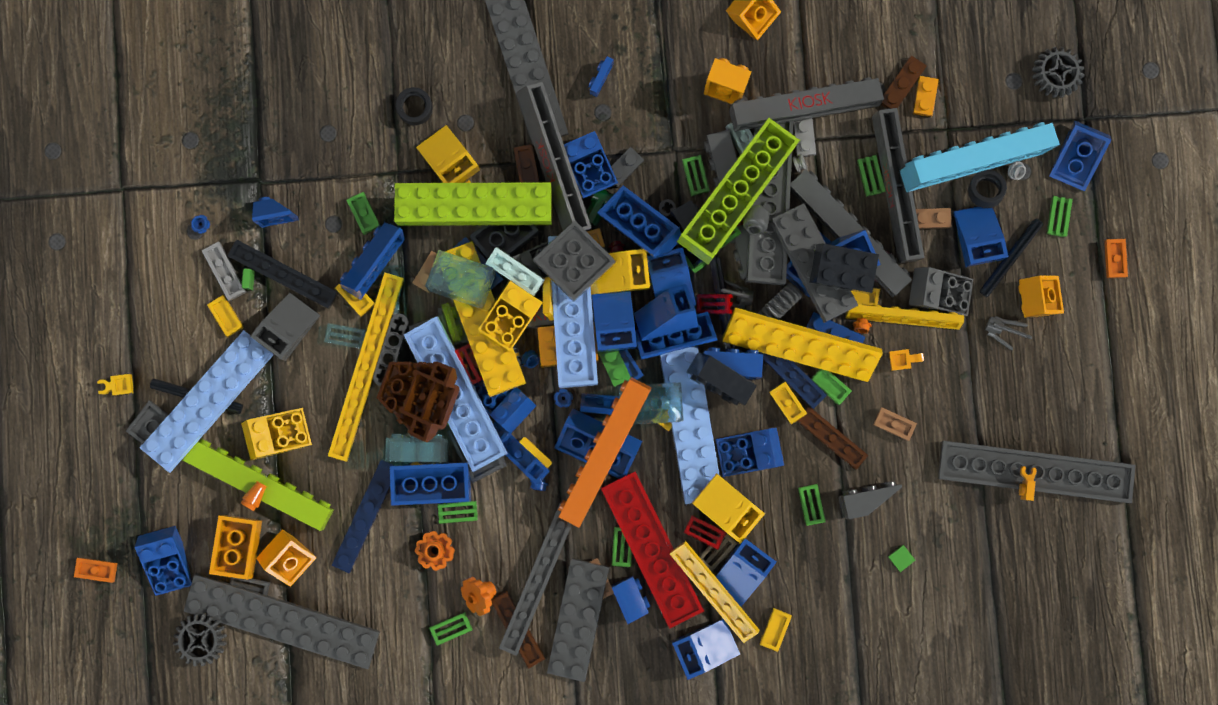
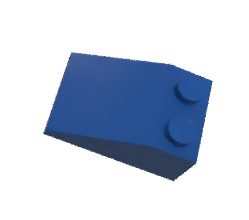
(1080, 155)

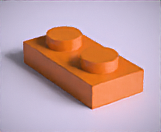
(1116, 258)
(95, 570)

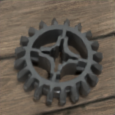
(1057, 57)
(781, 302)
(194, 637)

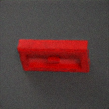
(727, 303)
(463, 349)
(719, 539)

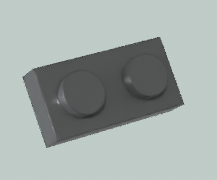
(626, 165)

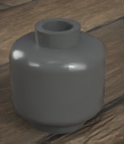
(756, 220)

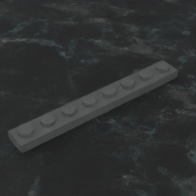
(535, 585)

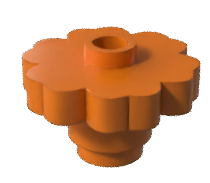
(427, 557)
(478, 595)

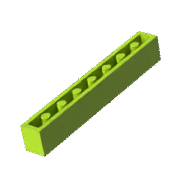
(243, 477)

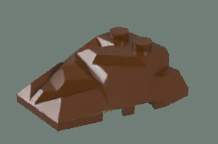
(420, 396)

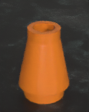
(253, 496)

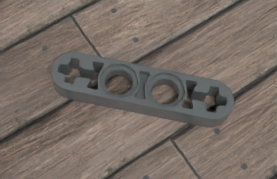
(387, 348)

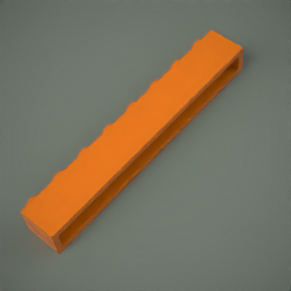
(605, 451)

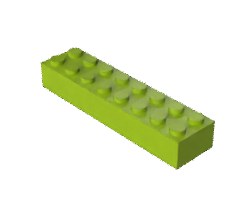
(738, 191)
(473, 204)

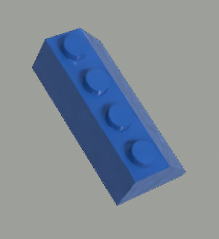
(640, 222)
(372, 260)
(676, 341)
(578, 438)
(430, 484)

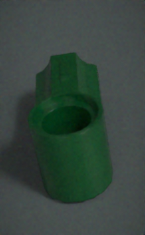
(597, 202)

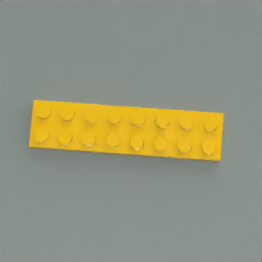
(802, 345)
(496, 364)

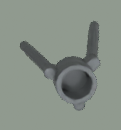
(743, 295)
(996, 325)

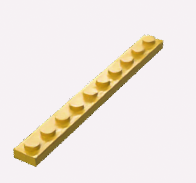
(365, 367)

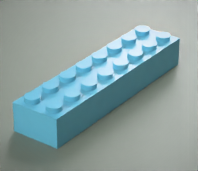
(978, 157)

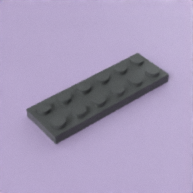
(799, 239)
(578, 620)

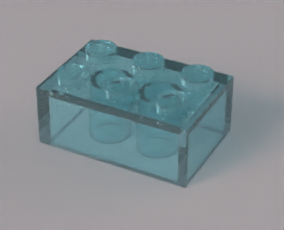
(460, 279)
(661, 404)
(415, 450)

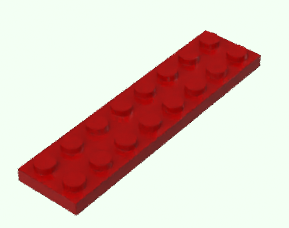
(652, 549)

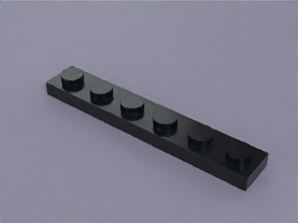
(283, 274)

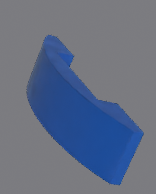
(521, 456)

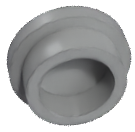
(1016, 170)

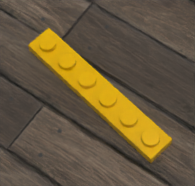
(909, 317)
(714, 592)

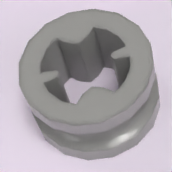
(800, 163)

